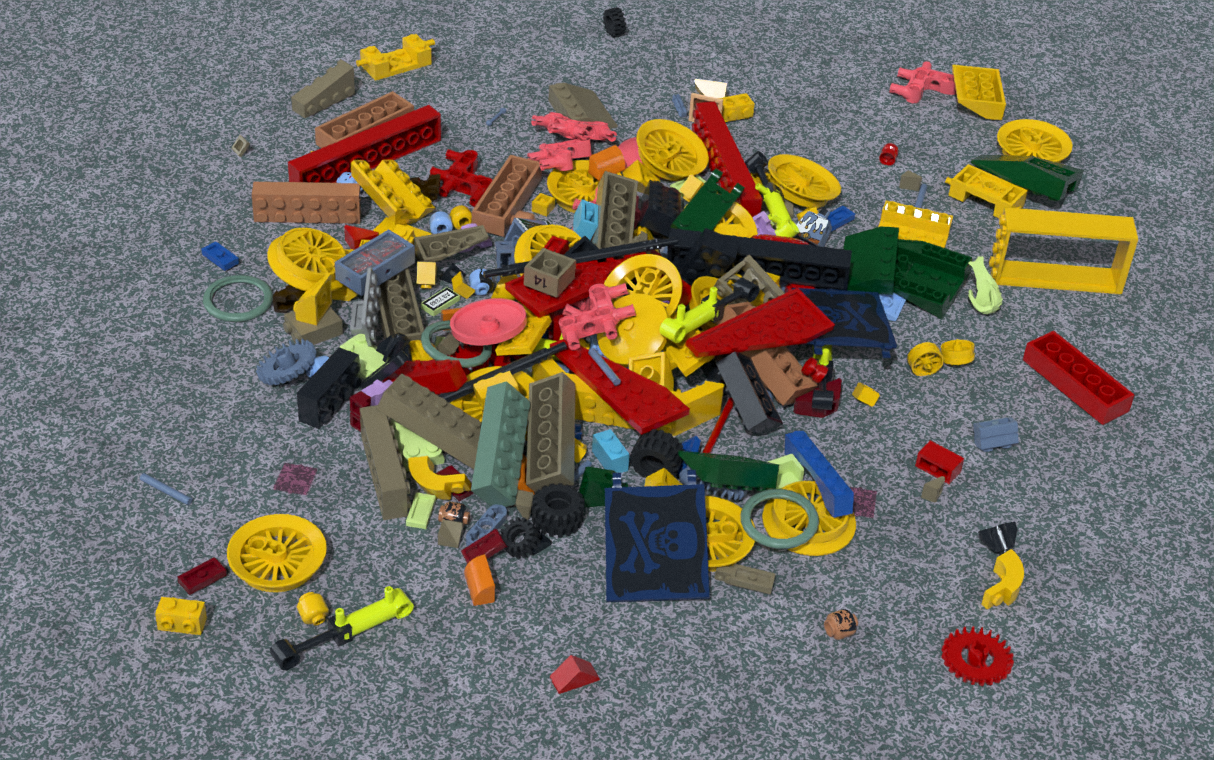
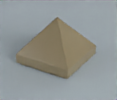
(240, 146)

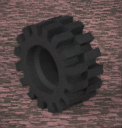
(614, 21)
(529, 541)

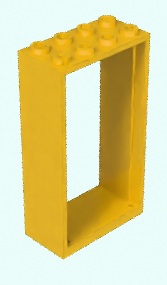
(1064, 276)

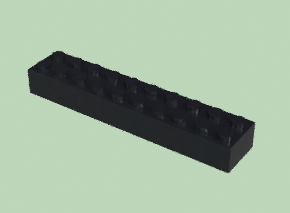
(791, 261)

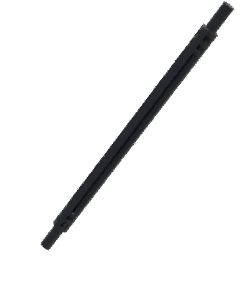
(591, 255)
(513, 367)

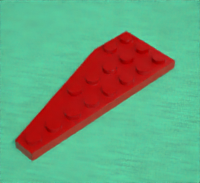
(586, 275)
(777, 323)
(636, 398)

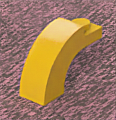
(433, 484)
(1011, 572)

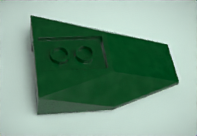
(1032, 173)
(930, 275)

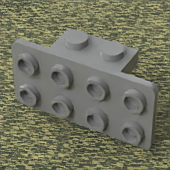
(364, 312)

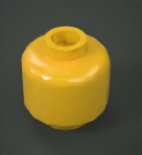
(460, 216)
(312, 608)

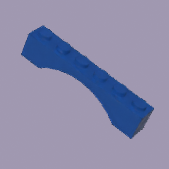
(835, 492)

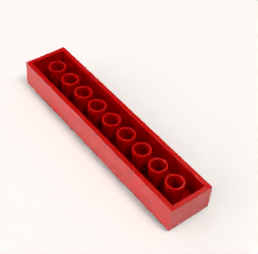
(379, 143)
(725, 155)

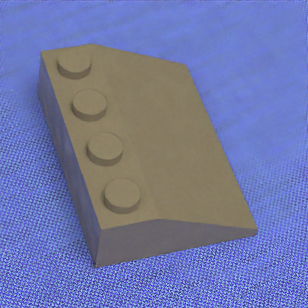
(578, 104)

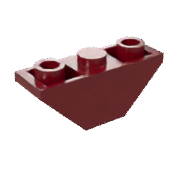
(803, 404)

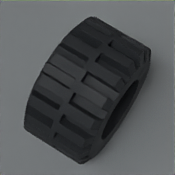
(656, 451)
(557, 510)

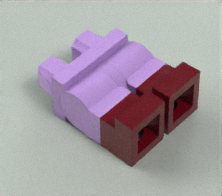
(367, 397)

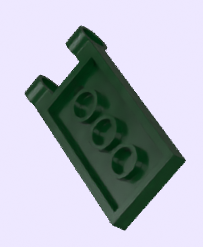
(707, 206)

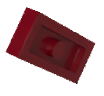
(202, 575)

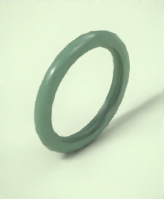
(237, 317)
(435, 354)
(774, 542)

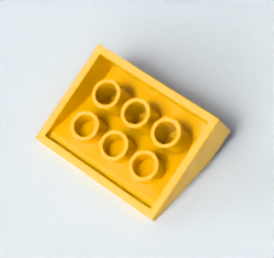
(980, 90)

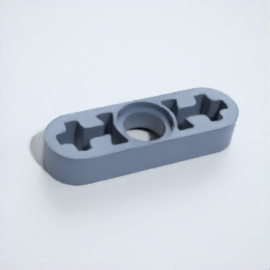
(487, 519)

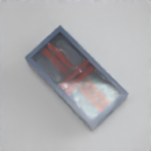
(385, 254)

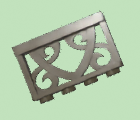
(753, 273)

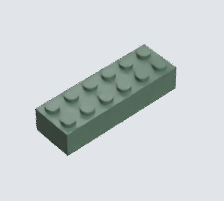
(500, 445)

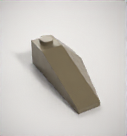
(442, 245)

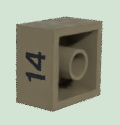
(549, 272)

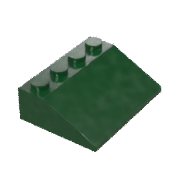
(873, 259)
(732, 470)

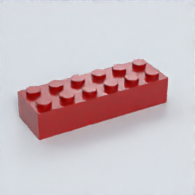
(1078, 377)

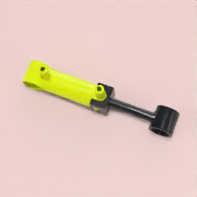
(772, 197)
(709, 310)
(821, 397)
(343, 627)

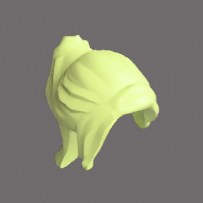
(988, 295)

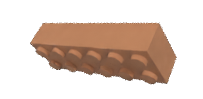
(362, 118)
(507, 194)
(306, 202)
(775, 365)

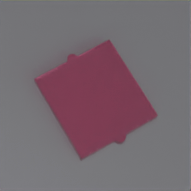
(295, 479)
(863, 502)

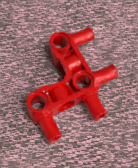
(461, 176)

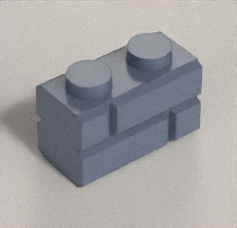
(996, 433)

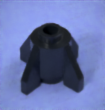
(393, 345)
(1000, 538)

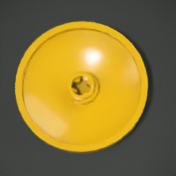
(638, 333)

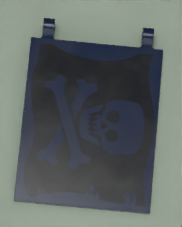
(857, 320)
(656, 542)

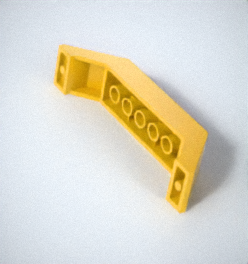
(702, 400)

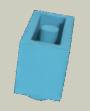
(586, 219)
(610, 451)

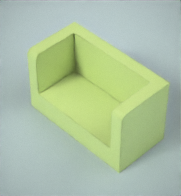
(789, 471)

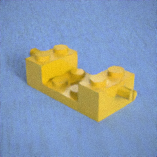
(413, 55)
(977, 182)

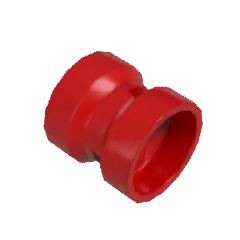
(888, 154)
(814, 370)

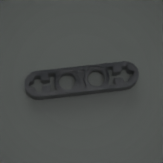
(386, 369)

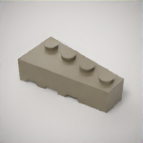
(325, 91)

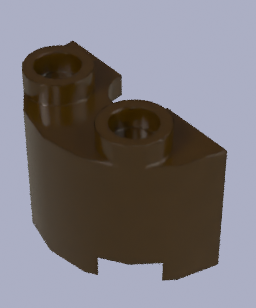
(429, 187)
(285, 299)

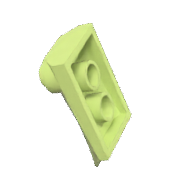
(368, 356)
(414, 446)

